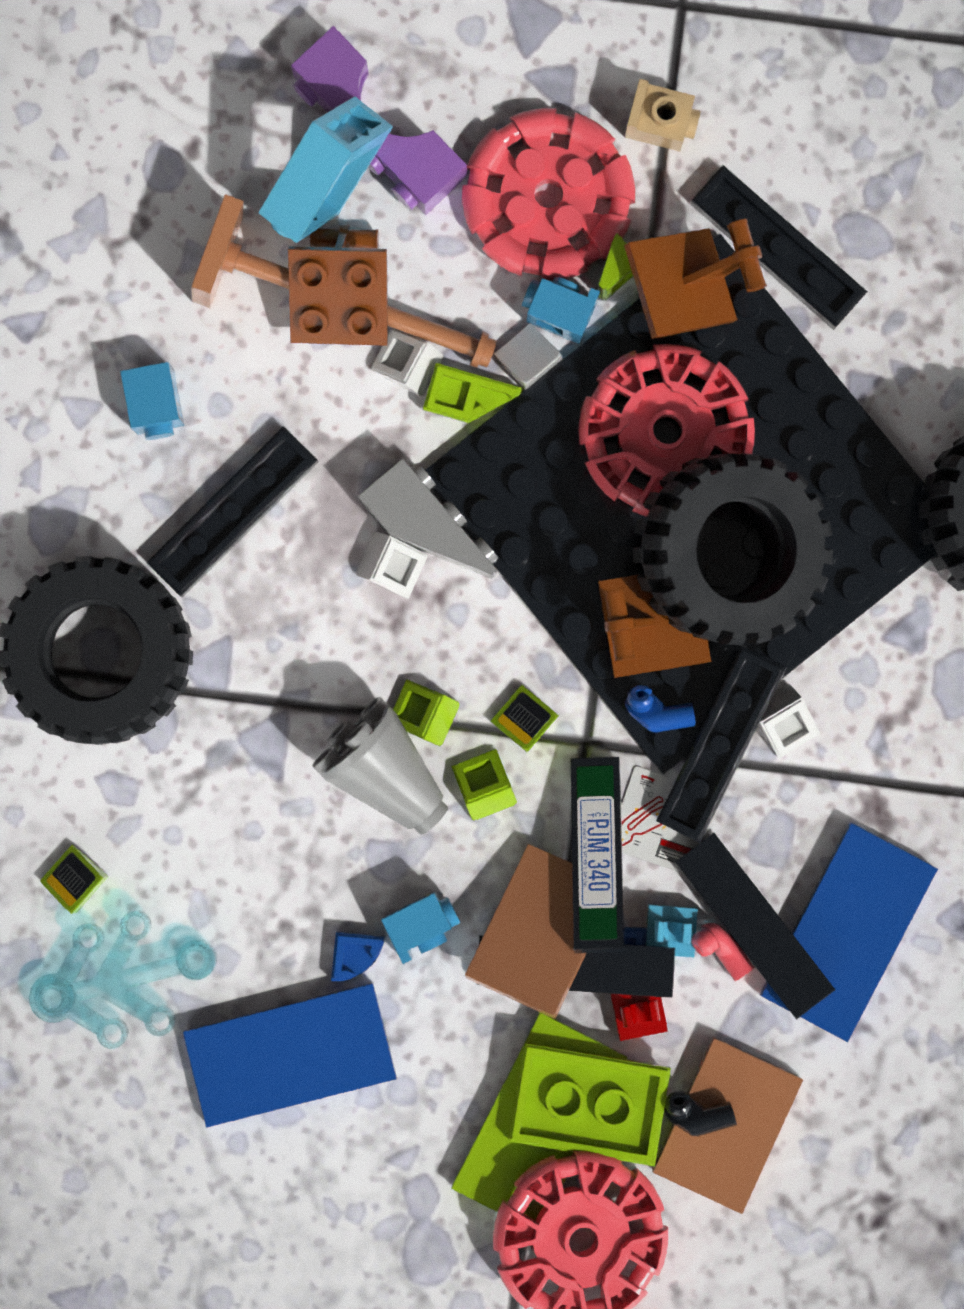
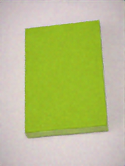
(589, 1103)

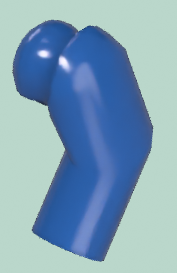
(654, 714)

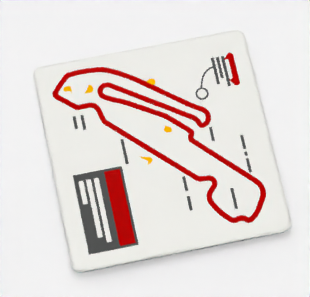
(641, 832)

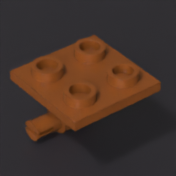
(685, 282)
(339, 288)
(639, 636)

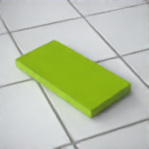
(493, 1160)

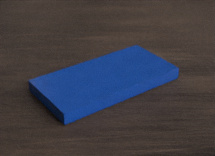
(857, 923)
(289, 1055)

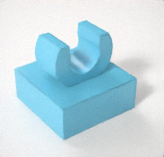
(672, 928)

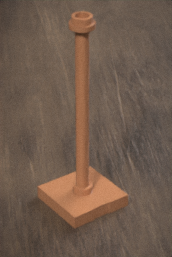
(225, 255)

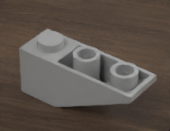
(414, 516)

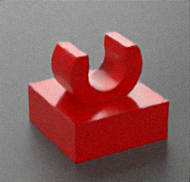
(638, 1016)

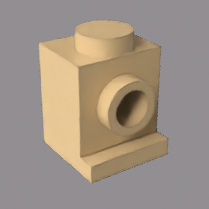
(648, 127)

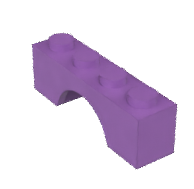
(418, 165)

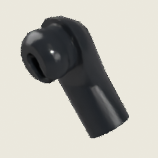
(694, 1117)

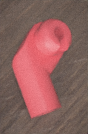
(715, 939)

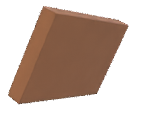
(530, 936)
(730, 1160)

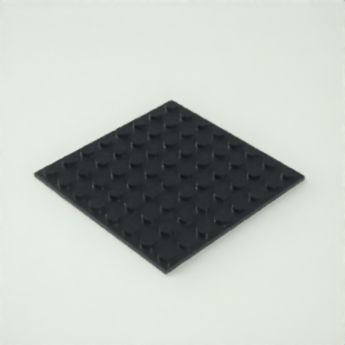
(559, 534)

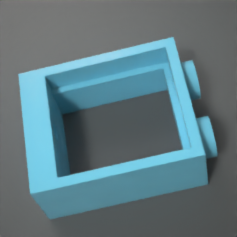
(325, 169)

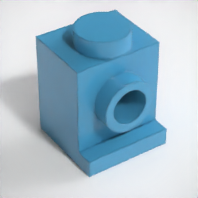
(560, 307)
(420, 925)

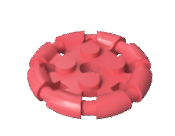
(555, 166)
(658, 401)
(575, 1209)

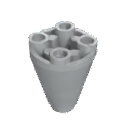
(382, 768)

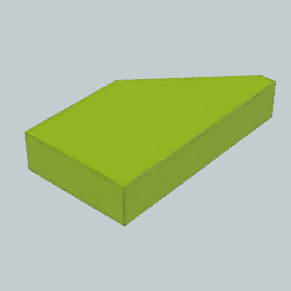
(465, 394)

